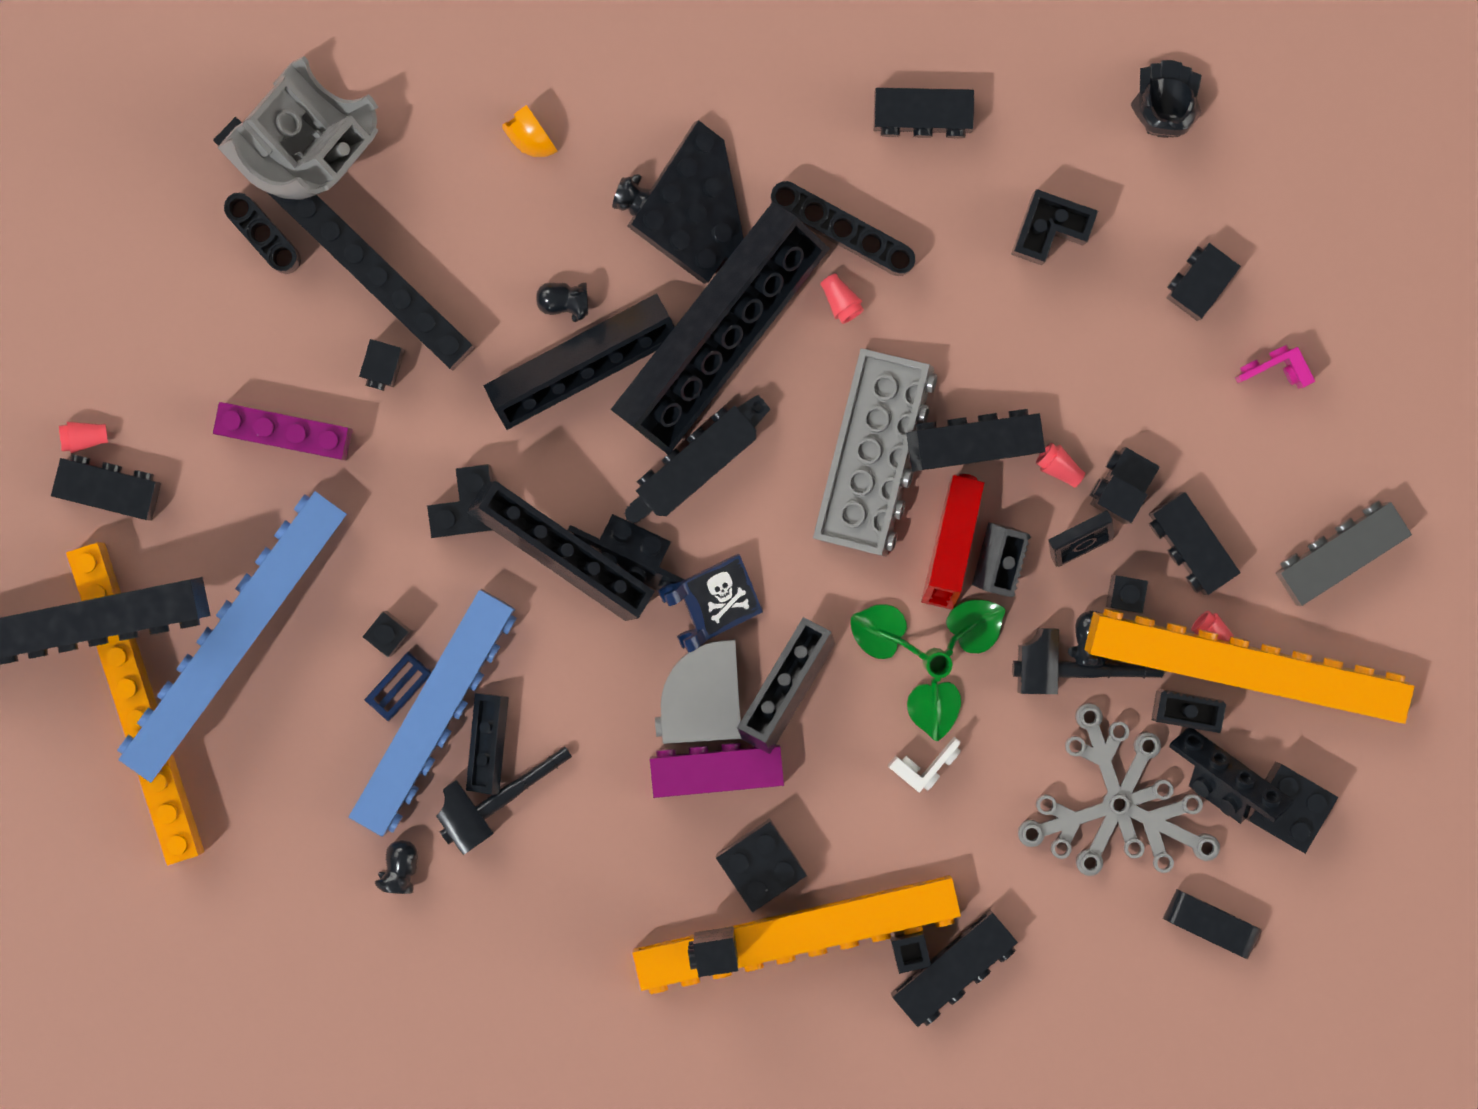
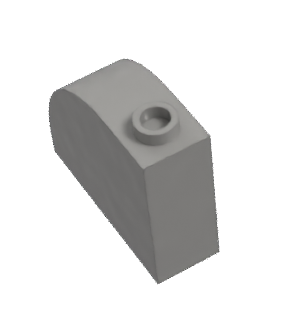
(701, 696)

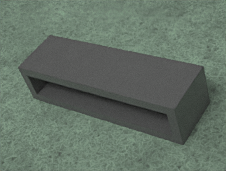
(1343, 553)

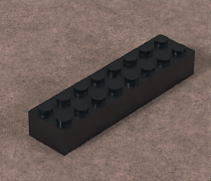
(720, 328)

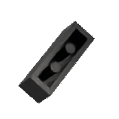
(923, 112)
(106, 487)
(1193, 544)
(713, 952)

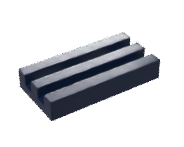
(379, 707)

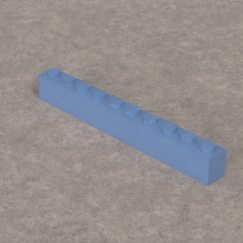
(232, 636)

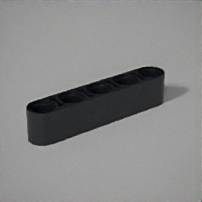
(860, 229)

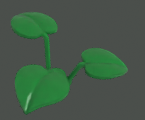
(934, 705)

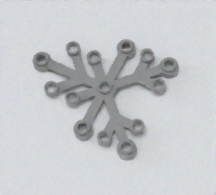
(1153, 821)

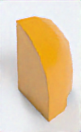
(528, 134)

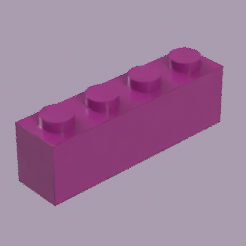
(282, 431)
(714, 771)

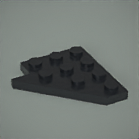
(693, 206)

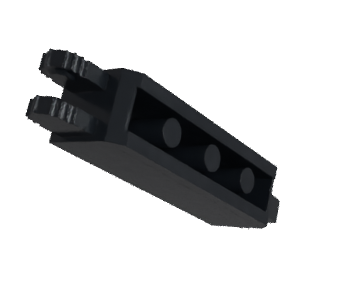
(699, 461)

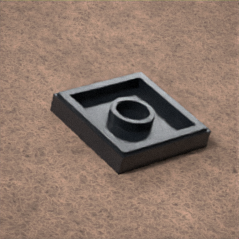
(1081, 539)

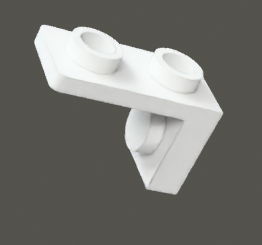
(908, 769)

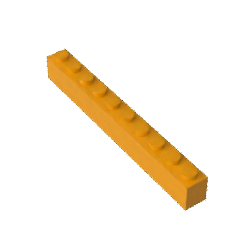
(1249, 667)
(132, 697)
(809, 931)

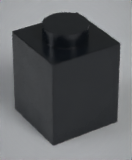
(381, 364)
(1127, 593)
(387, 633)
(910, 952)

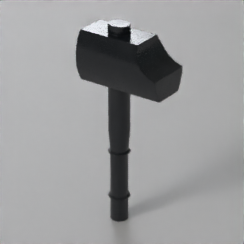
(1040, 666)
(466, 822)

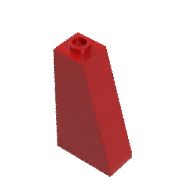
(953, 541)

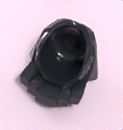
(1167, 98)

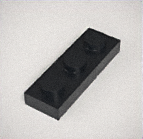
(487, 743)

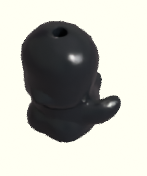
(629, 194)
(561, 298)
(1081, 656)
(401, 865)

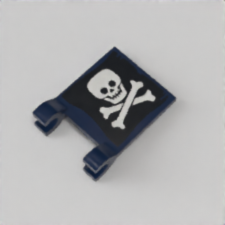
(714, 600)

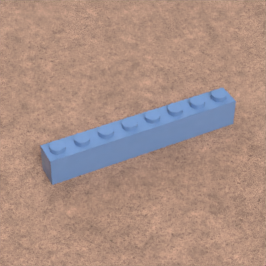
(432, 713)

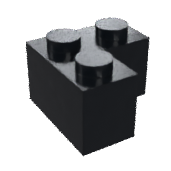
(1051, 217)
(1124, 486)
(452, 517)

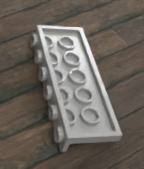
(873, 452)

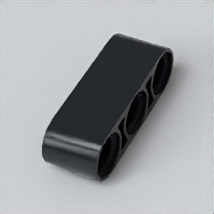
(250, 222)
(1212, 924)

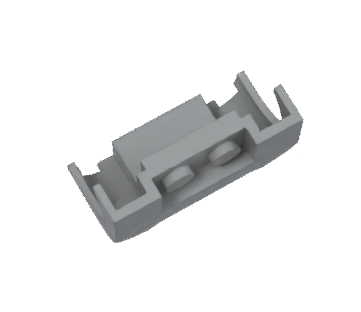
(300, 136)

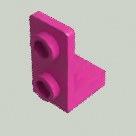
(1295, 370)

